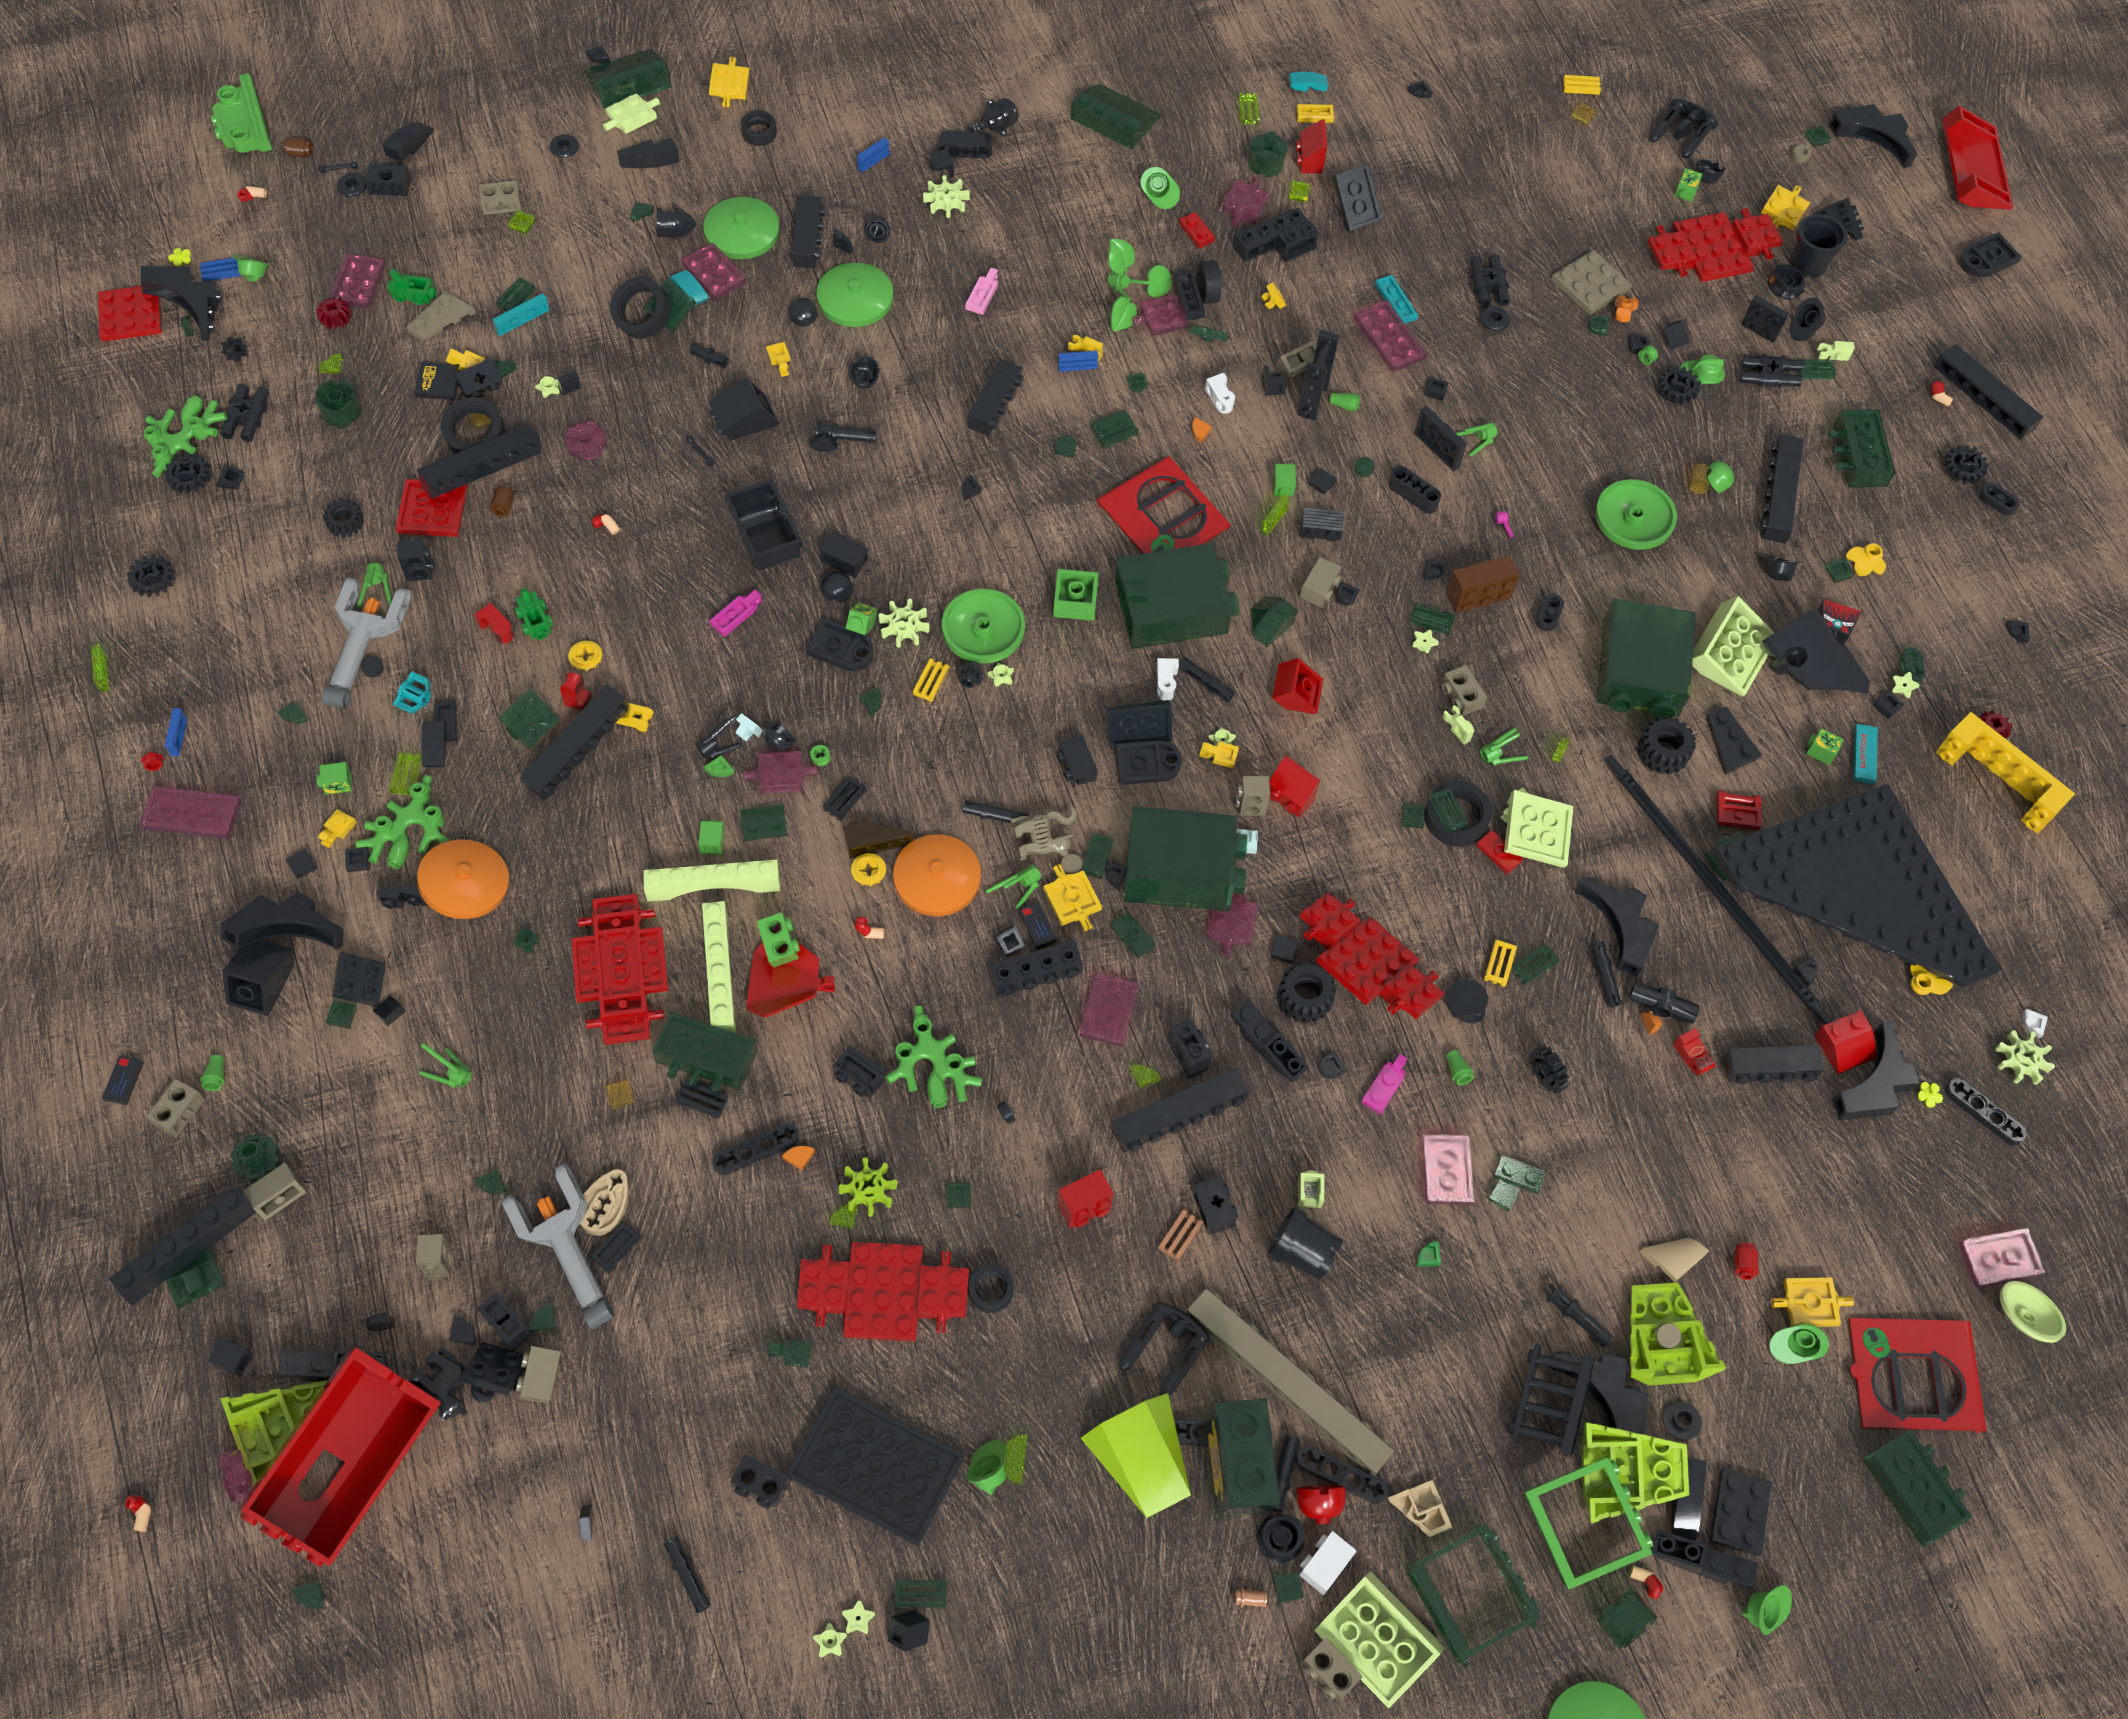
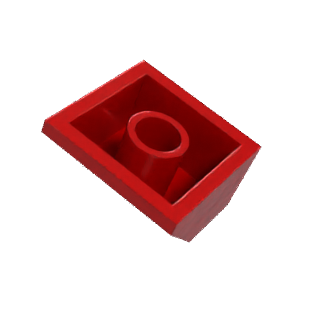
(1312, 148)
(1297, 687)
(1293, 787)
(1847, 1042)

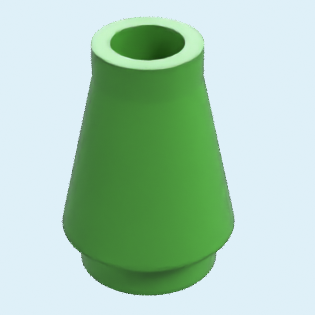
(1347, 401)
(1459, 1068)
(213, 1074)

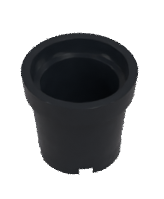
(1817, 243)
(1304, 1244)

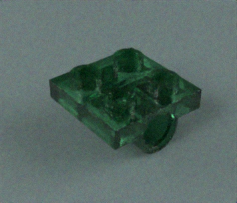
(680, 304)
(528, 719)
(195, 1279)

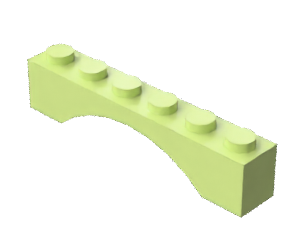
(673, 882)
(718, 966)

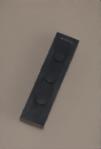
(1189, 295)

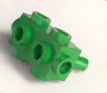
(411, 288)
(532, 612)

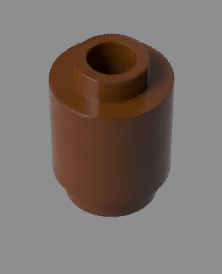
(298, 147)
(502, 501)

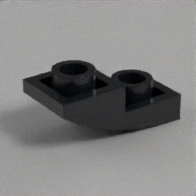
(433, 744)
(397, 897)

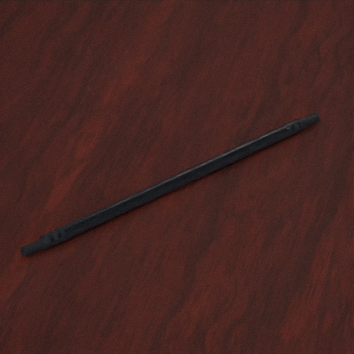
(1719, 890)

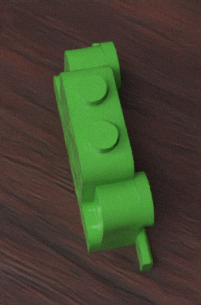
(240, 118)

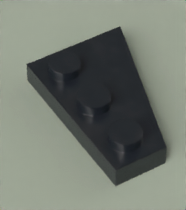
(1732, 741)

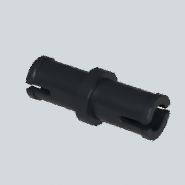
(709, 355)

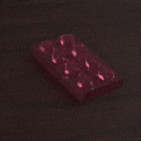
(1390, 336)
(190, 812)

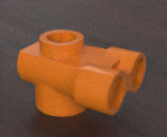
(1625, 308)

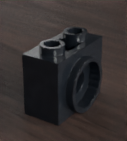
(1189, 1048)

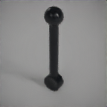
(322, 169)
(709, 461)

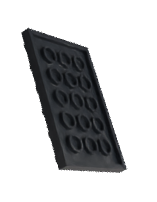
(876, 1466)

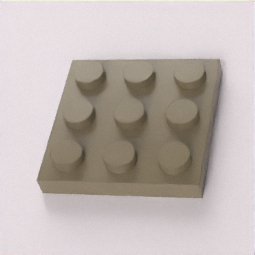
(1591, 282)

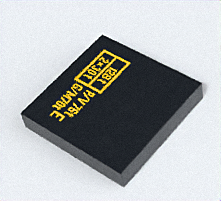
(437, 381)

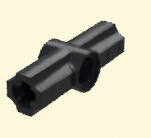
(1664, 1002)

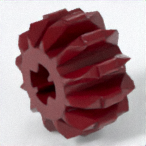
(334, 313)
(1997, 722)

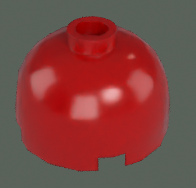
(1321, 1502)

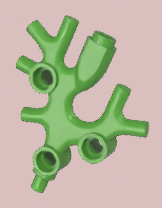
(166, 444)
(430, 819)
(934, 1050)

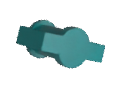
(406, 692)

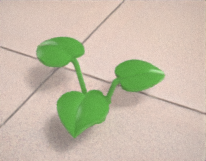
(1119, 258)

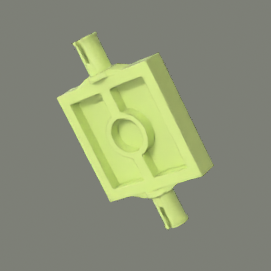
(631, 113)

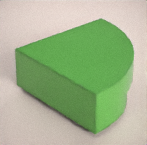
(719, 767)

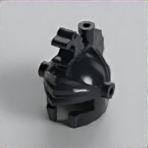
(997, 116)

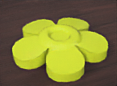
(180, 256)
(1929, 1094)

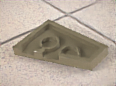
(439, 314)

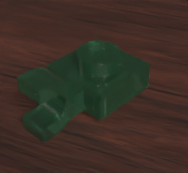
(795, 1353)

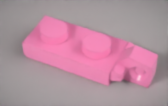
(983, 292)

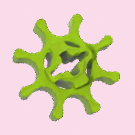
(870, 1194)

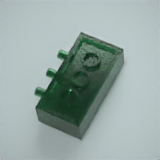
(1863, 448)
(704, 1052)
(1918, 1487)

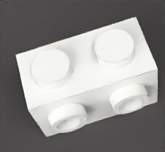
(1327, 1563)

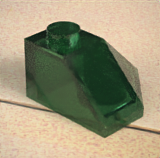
(1271, 619)

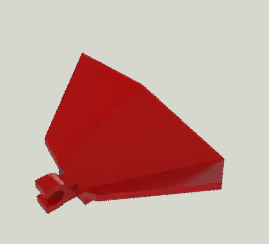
(786, 985)

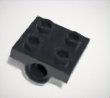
(1764, 319)
(358, 979)
(494, 1369)

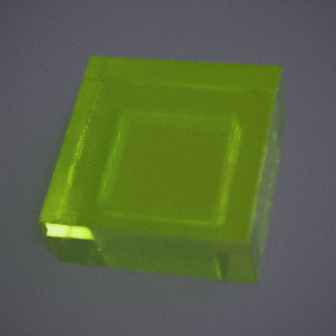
(1299, 191)
(521, 222)

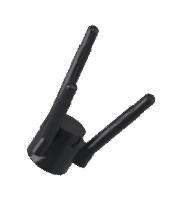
(708, 745)

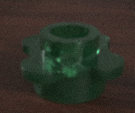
(1137, 382)
(522, 936)

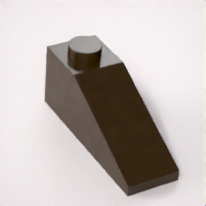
(873, 838)

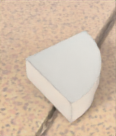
(2034, 1022)

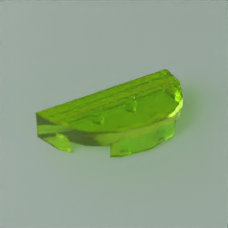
(1015, 1459)

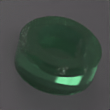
(1364, 467)

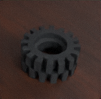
(342, 508)

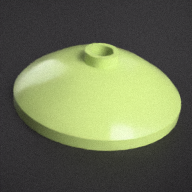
(2032, 1312)

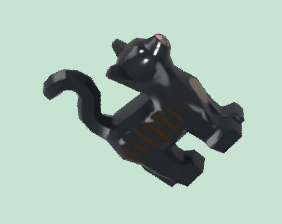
(445, 1383)

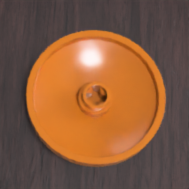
(937, 875)
(463, 879)

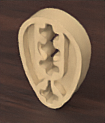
(615, 1211)

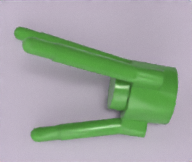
(1484, 432)
(374, 576)
(1492, 751)
(1026, 876)
(458, 1074)

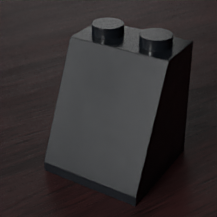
(742, 410)
(257, 976)

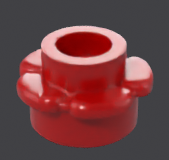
(152, 761)

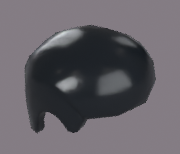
(1710, 171)
(803, 312)
(864, 372)
(836, 586)
(778, 737)

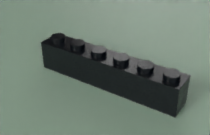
(1988, 391)
(479, 461)
(1782, 488)
(575, 742)
(1179, 1110)
(182, 1245)

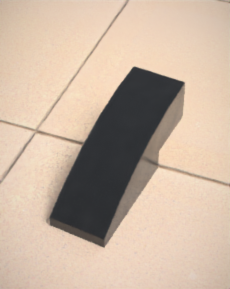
(407, 140)
(649, 154)
(1688, 1509)

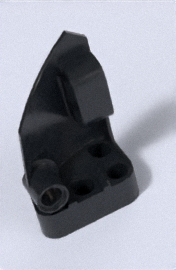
(1815, 656)

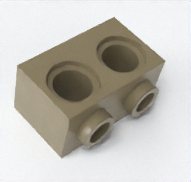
(500, 197)
(1296, 360)
(1466, 689)
(1253, 796)
(180, 1111)
(434, 1256)
(1336, 1665)

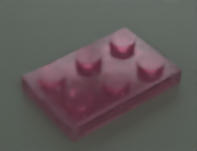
(714, 271)
(358, 280)
(1109, 1010)
(1448, 1169)
(2001, 1257)

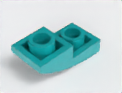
(1304, 80)
(690, 286)

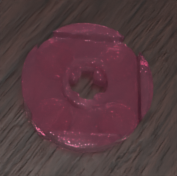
(583, 431)
(236, 1477)

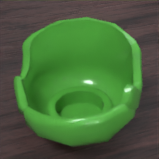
(1720, 476)

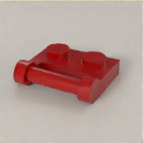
(1738, 815)

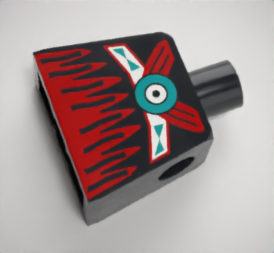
(1839, 619)

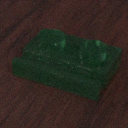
(1114, 428)
(763, 822)

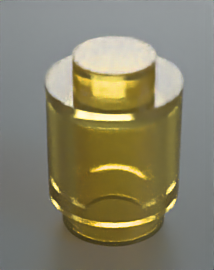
(1699, 479)

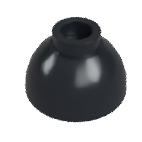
(877, 229)

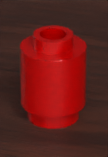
(1746, 1261)

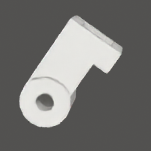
(1219, 393)
(1164, 673)

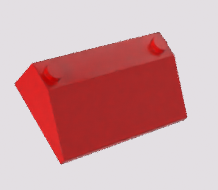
(1976, 160)

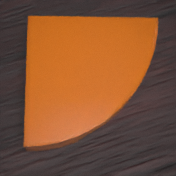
(1200, 429)
(1651, 1022)
(799, 1156)

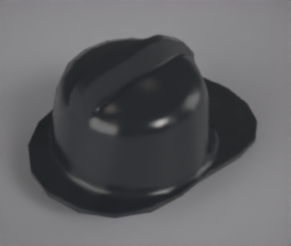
(1808, 319)
(1779, 568)

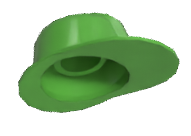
(1160, 187)
(250, 267)
(1708, 368)
(1799, 1343)
(988, 1466)
(1769, 1609)

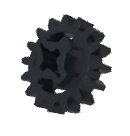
(1679, 385)
(1966, 464)
(187, 473)
(151, 576)
(1549, 1069)

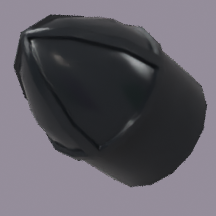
(674, 224)

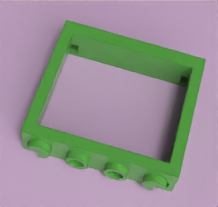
(1550, 1538)

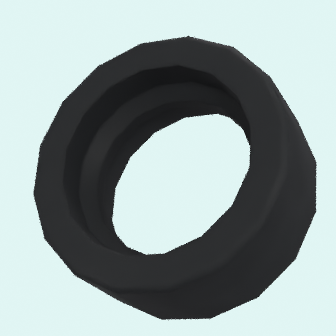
(758, 138)
(987, 1270)

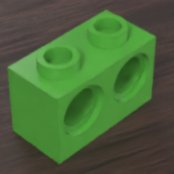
(774, 941)

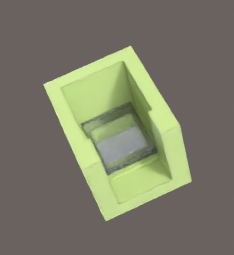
(1311, 1189)

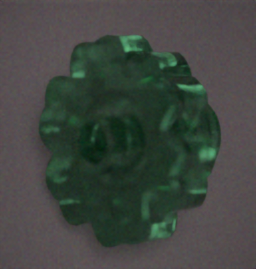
(255, 1157)

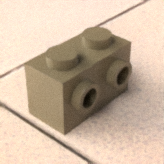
(1320, 582)
(277, 1187)
(538, 1375)

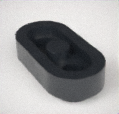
(1999, 498)
(1550, 614)

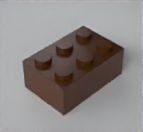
(1482, 584)

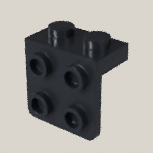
(1846, 215)

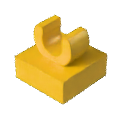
(1275, 297)

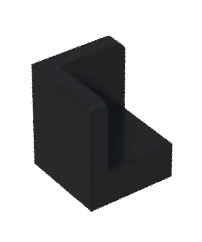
(941, 160)
(1678, 333)
(1273, 383)
(230, 1357)
(908, 1630)

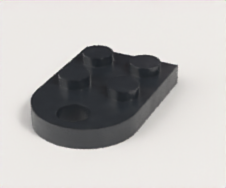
(1990, 256)
(840, 646)
(1146, 762)

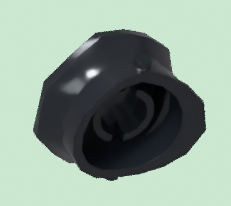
(1787, 282)
(1467, 1001)
(1281, 1538)

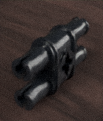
(1489, 281)
(1771, 371)
(244, 413)

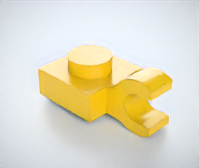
(1086, 345)
(779, 355)
(465, 360)
(1223, 753)
(336, 826)

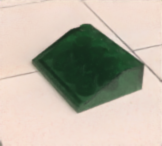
(626, 76)
(1113, 115)

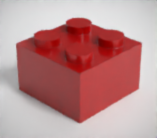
(1085, 1199)

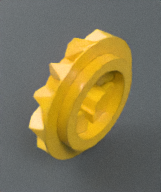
(577, 653)
(875, 863)

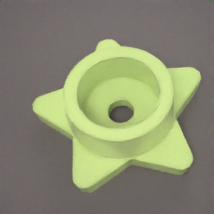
(543, 386)
(1424, 646)
(1001, 669)
(1899, 688)
(1222, 734)
(862, 1624)
(822, 1640)

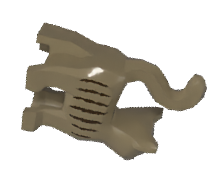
(1040, 835)

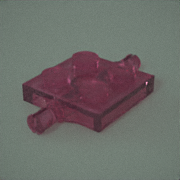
(1245, 201)
(1162, 315)
(780, 772)
(1233, 926)

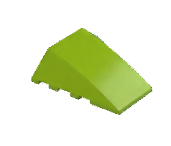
(1656, 1365)
(266, 1420)
(1143, 1454)
(1648, 1466)

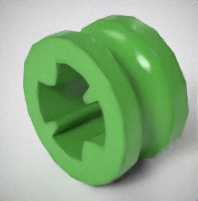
(1648, 355)
(821, 761)

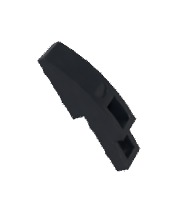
(1267, 1043)
(314, 1365)
(1704, 1561)

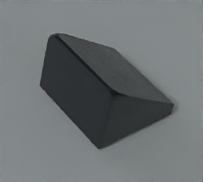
(230, 478)
(1009, 940)
(389, 1010)

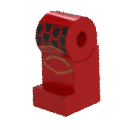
(496, 622)
(574, 693)
(1694, 1052)

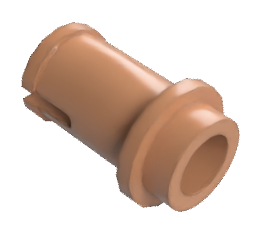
(1250, 1597)

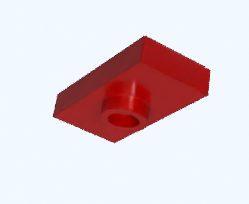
(1494, 847)

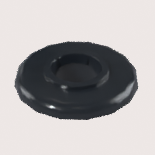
(561, 141)
(351, 179)
(1498, 313)
(1675, 1428)

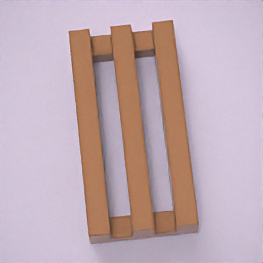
(1190, 1220)

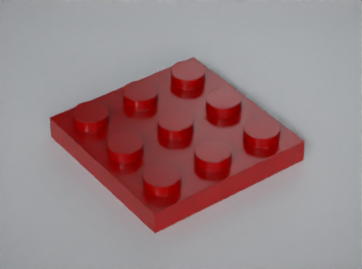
(128, 314)
(430, 516)

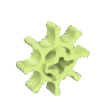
(946, 196)
(904, 623)
(2024, 1057)

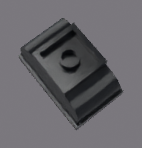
(764, 524)

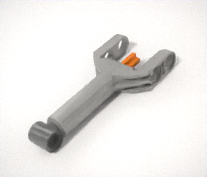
(361, 628)
(559, 1233)

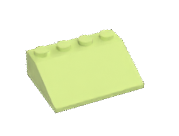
(1732, 646)
(1380, 1639)

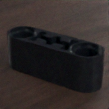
(966, 144)
(1414, 489)

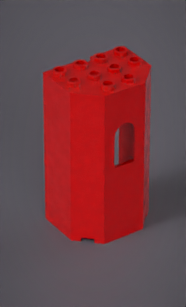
(361, 1418)

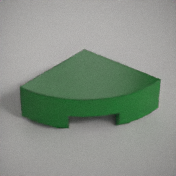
(1429, 1255)

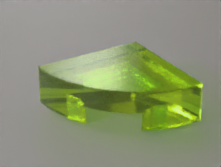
(331, 365)
(1561, 749)
(1144, 1076)
(844, 1217)

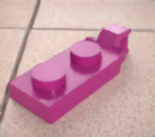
(735, 613)
(1385, 1085)

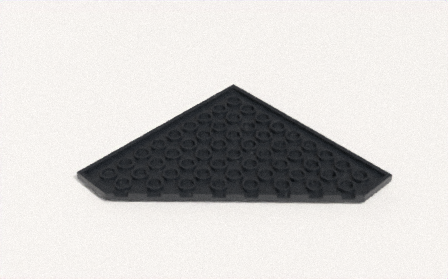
(1867, 876)

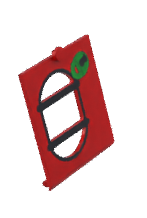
(1131, 516)
(1937, 1340)

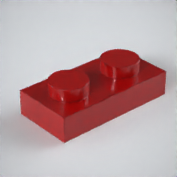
(1196, 230)

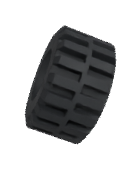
(1675, 734)
(1306, 1008)

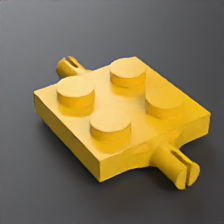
(729, 81)
(1785, 207)
(1072, 897)
(1812, 1301)

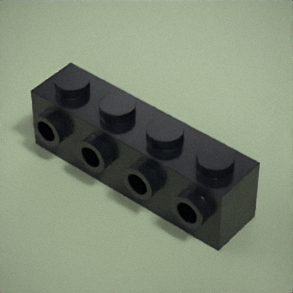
(807, 231)
(1263, 236)
(995, 397)
(1035, 968)
(1773, 1063)

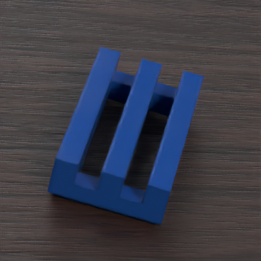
(873, 155)
(222, 269)
(1078, 361)
(176, 732)

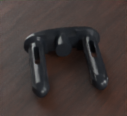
(1693, 113)
(1181, 1323)

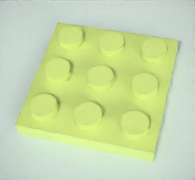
(1538, 829)

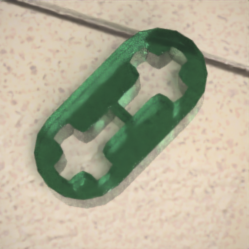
(1916, 666)

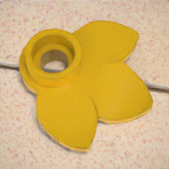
(1867, 559)
(1931, 982)

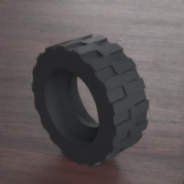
(1209, 281)

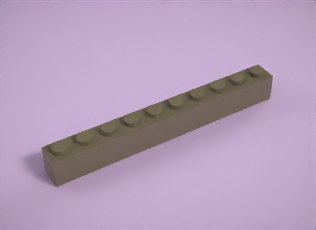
(1290, 1384)

